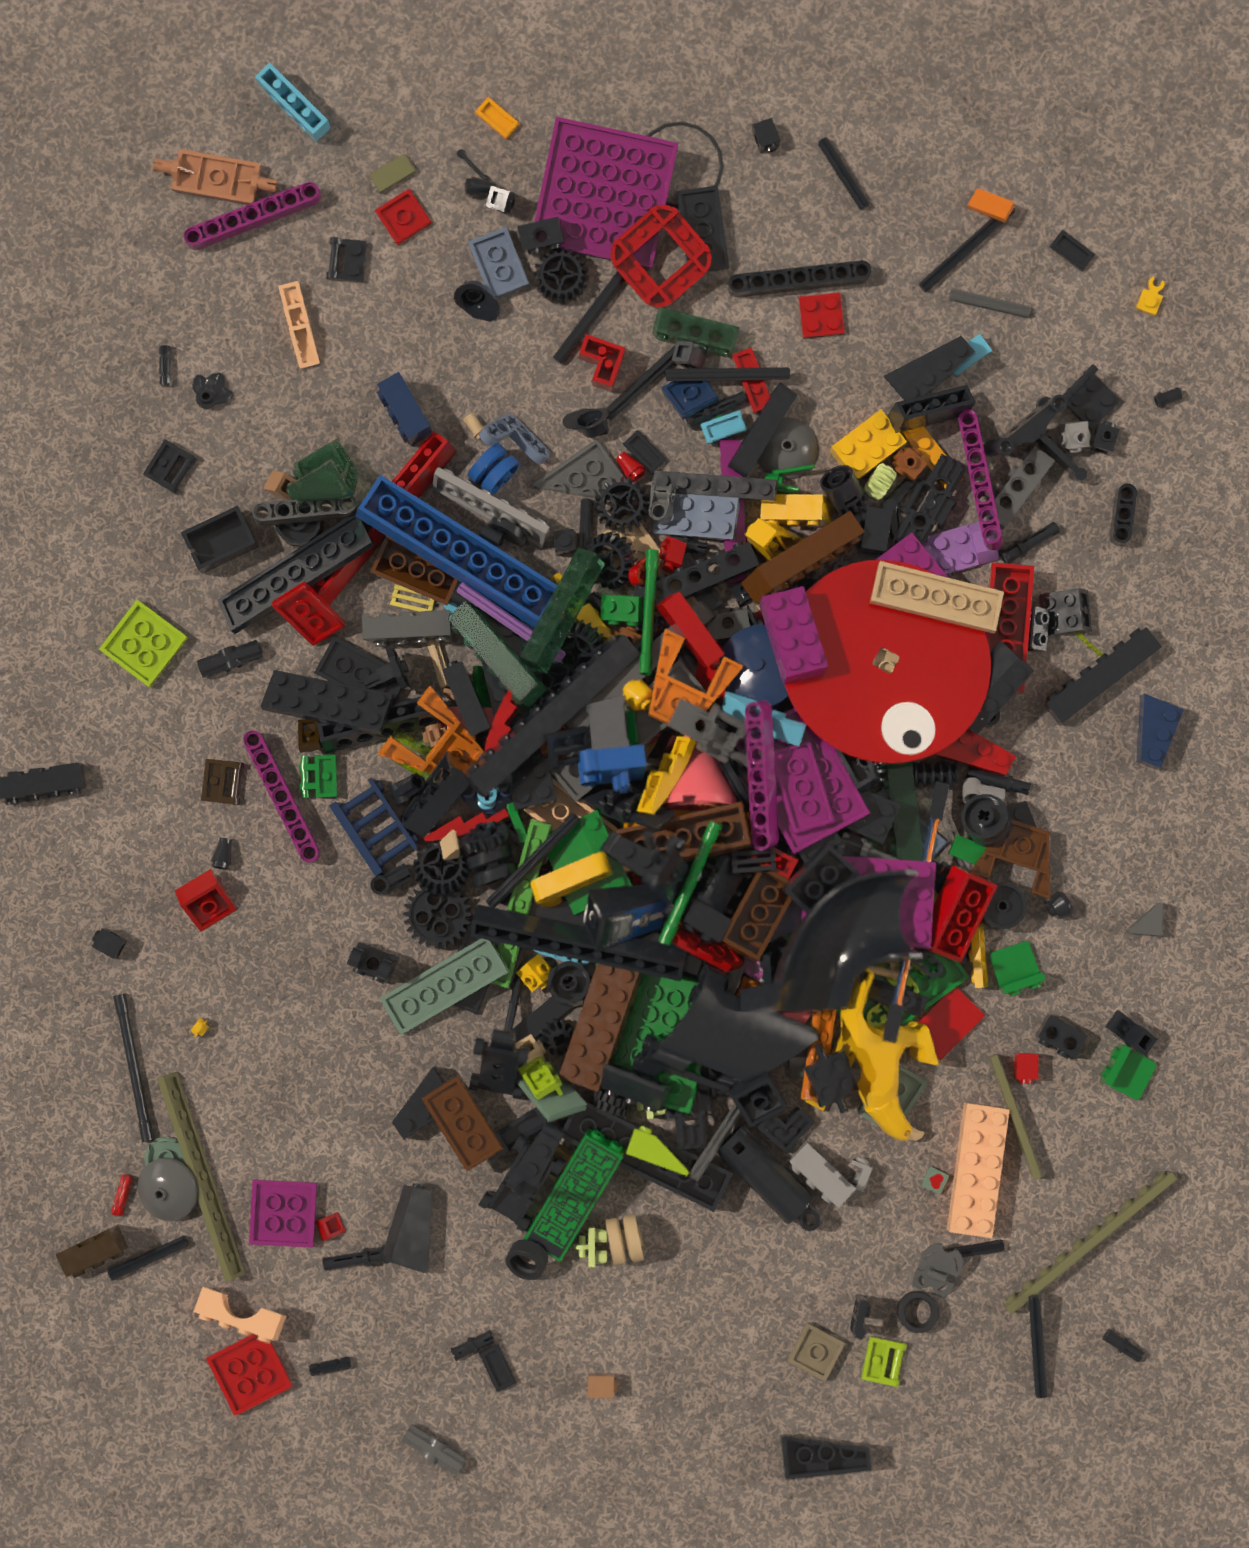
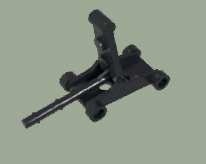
(1034, 425)
(652, 866)

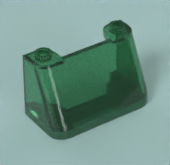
(324, 475)

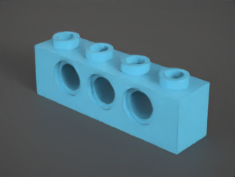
(292, 102)

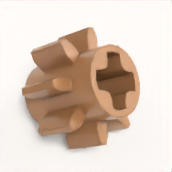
(433, 734)

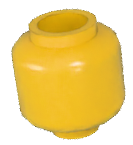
(638, 695)

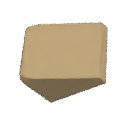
(450, 846)

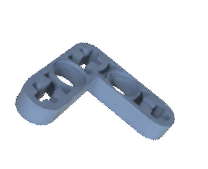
(512, 427)

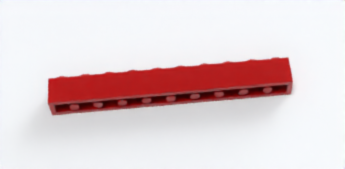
(413, 478)

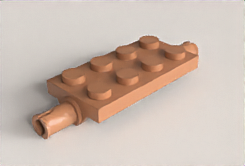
(215, 176)

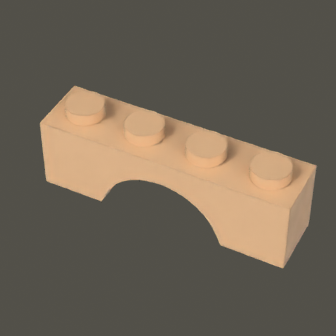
(215, 1306)

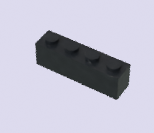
(930, 408)

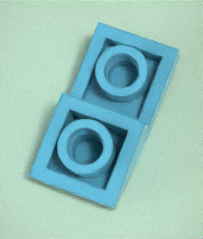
(981, 349)

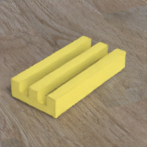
(395, 595)

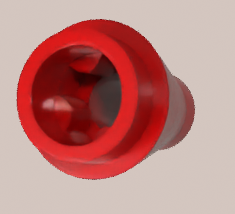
(630, 467)

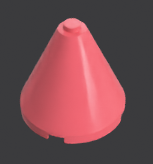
(701, 785)

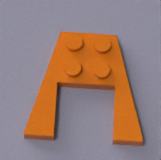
(669, 691)
(455, 739)

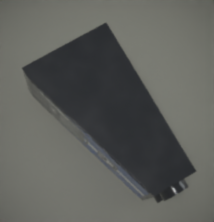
(622, 914)

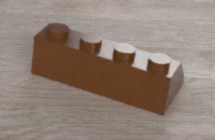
(412, 572)

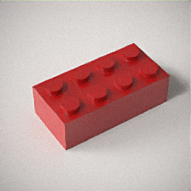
(959, 912)

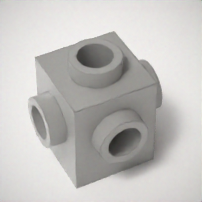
(1074, 435)

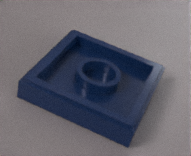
(689, 396)

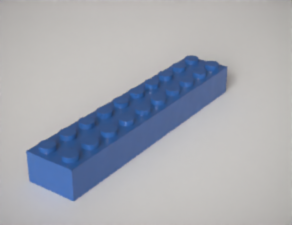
(456, 550)

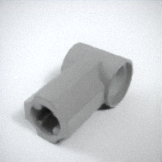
(972, 787)

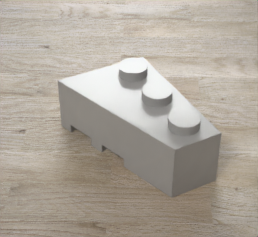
(821, 1175)

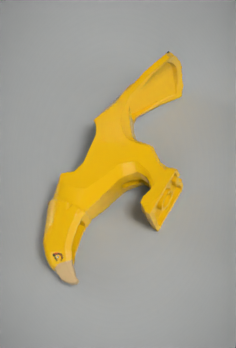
(881, 1061)

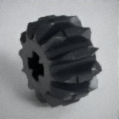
(553, 1030)

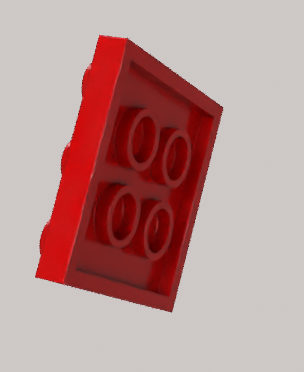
(248, 1373)

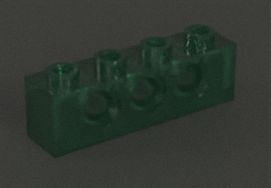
(687, 322)

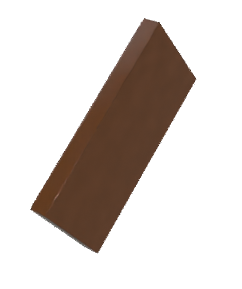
(462, 1123)

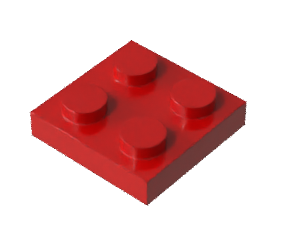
(821, 315)

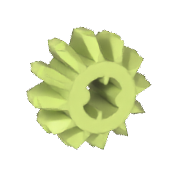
(880, 481)

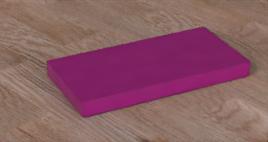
(802, 788)

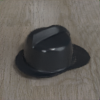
(476, 301)
(589, 421)

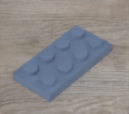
(701, 517)

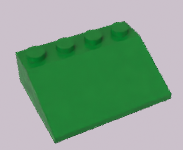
(579, 844)

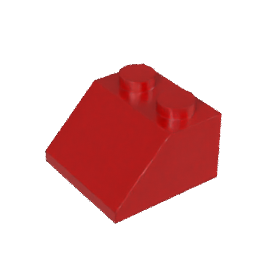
(205, 900)

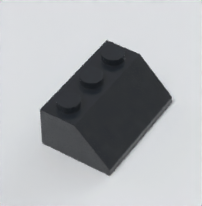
(635, 1087)

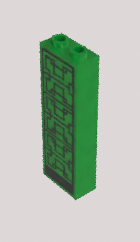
(575, 1193)

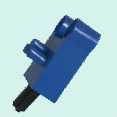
(615, 766)

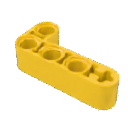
(554, 885)

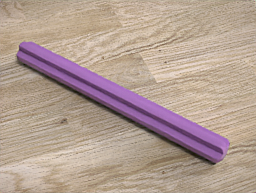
(499, 614)

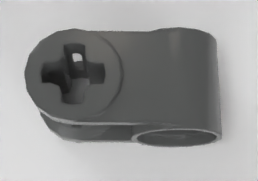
(662, 498)

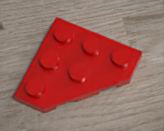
(713, 953)

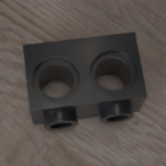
(1063, 1031)

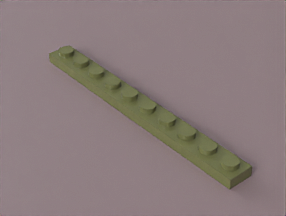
(198, 1165)
(1096, 1235)

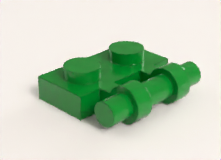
(325, 776)

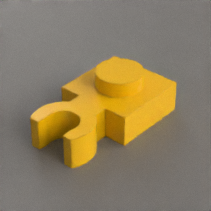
(1150, 299)

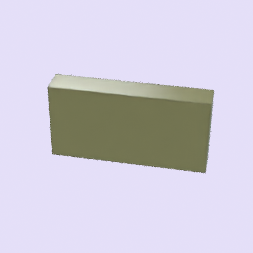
(392, 173)

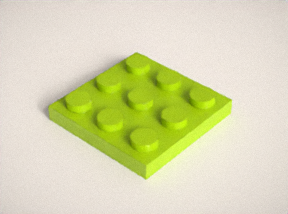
(143, 643)

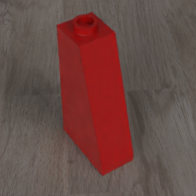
(688, 625)

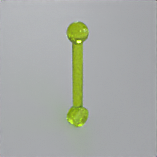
(1082, 638)

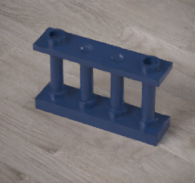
(353, 828)

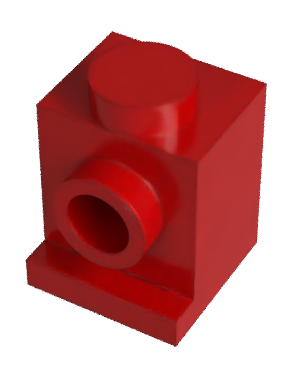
(671, 554)

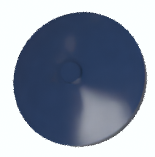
(760, 673)

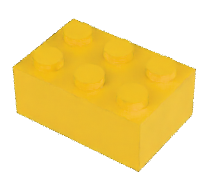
(868, 445)

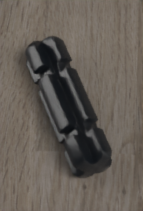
(165, 366)
(330, 1366)

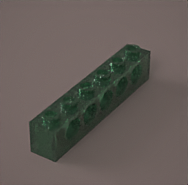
(562, 610)

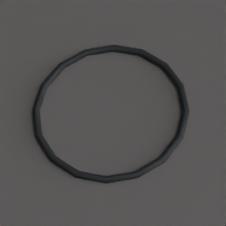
(706, 134)

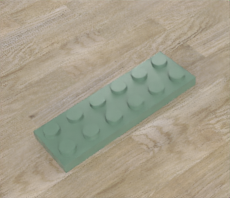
(444, 985)

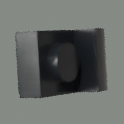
(1131, 1033)

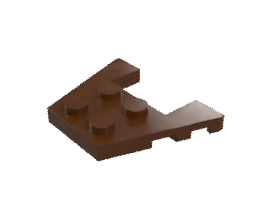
(1026, 848)

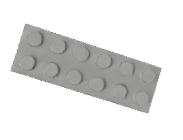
(485, 505)

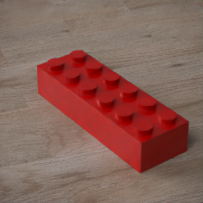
(1015, 608)

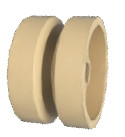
(626, 1239)

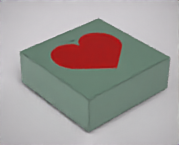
(934, 1180)

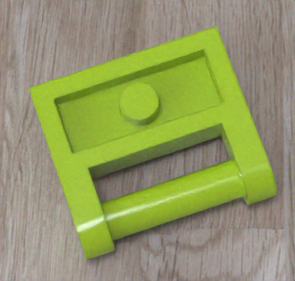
(876, 1361)

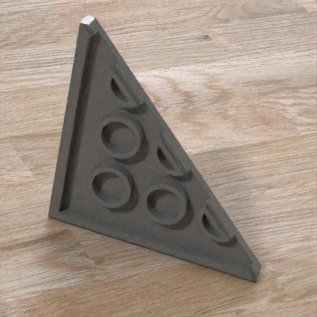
(584, 473)

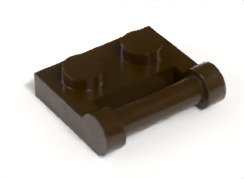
(215, 779)

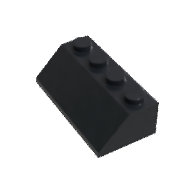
(1006, 677)

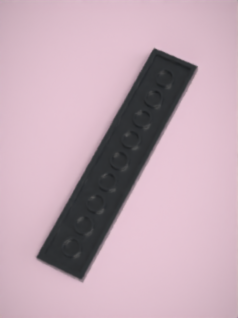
(532, 779)

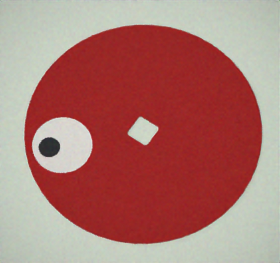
(880, 714)

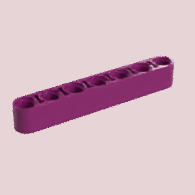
(241, 215)
(727, 451)
(980, 470)
(756, 783)
(277, 787)

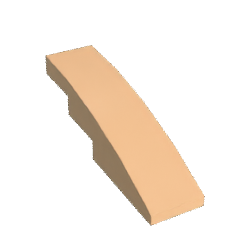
(299, 324)

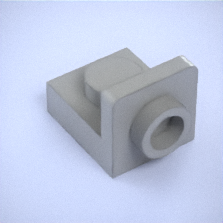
(861, 1177)

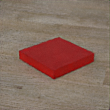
(403, 217)

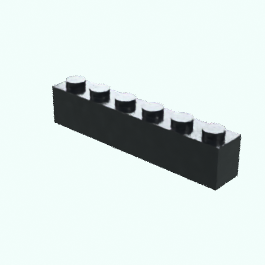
(1103, 675)

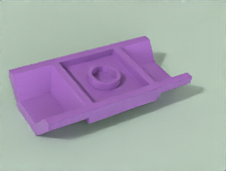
(960, 548)

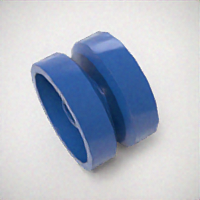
(493, 469)

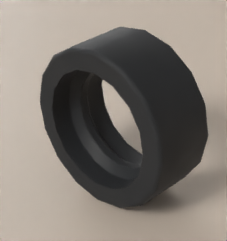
(531, 1250)
(919, 1328)

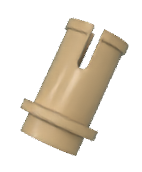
(473, 424)

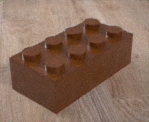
(757, 915)

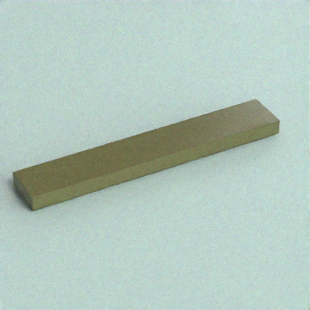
(1015, 1117)

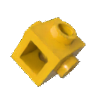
(535, 973)

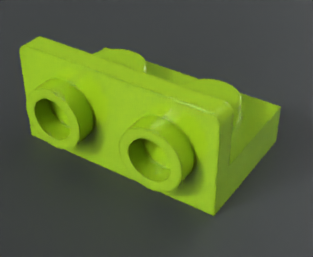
(540, 1079)

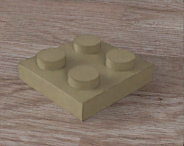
(816, 1351)

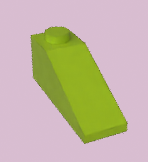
(651, 1149)

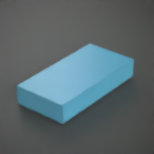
(723, 427)

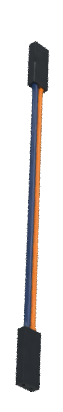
(895, 1011)

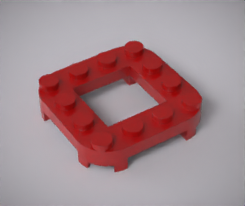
(686, 238)

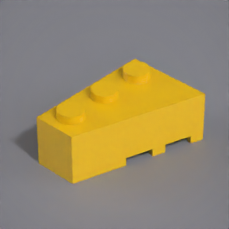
(797, 510)
(770, 538)

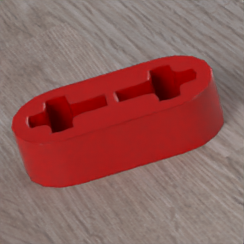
(637, 573)

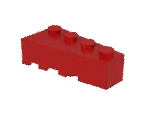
(978, 753)

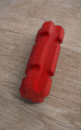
(122, 1195)

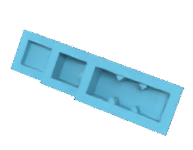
(783, 728)

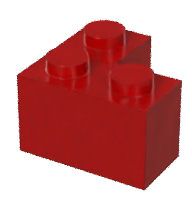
(607, 358)

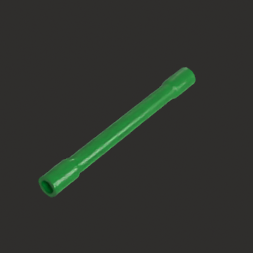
(646, 656)
(672, 925)

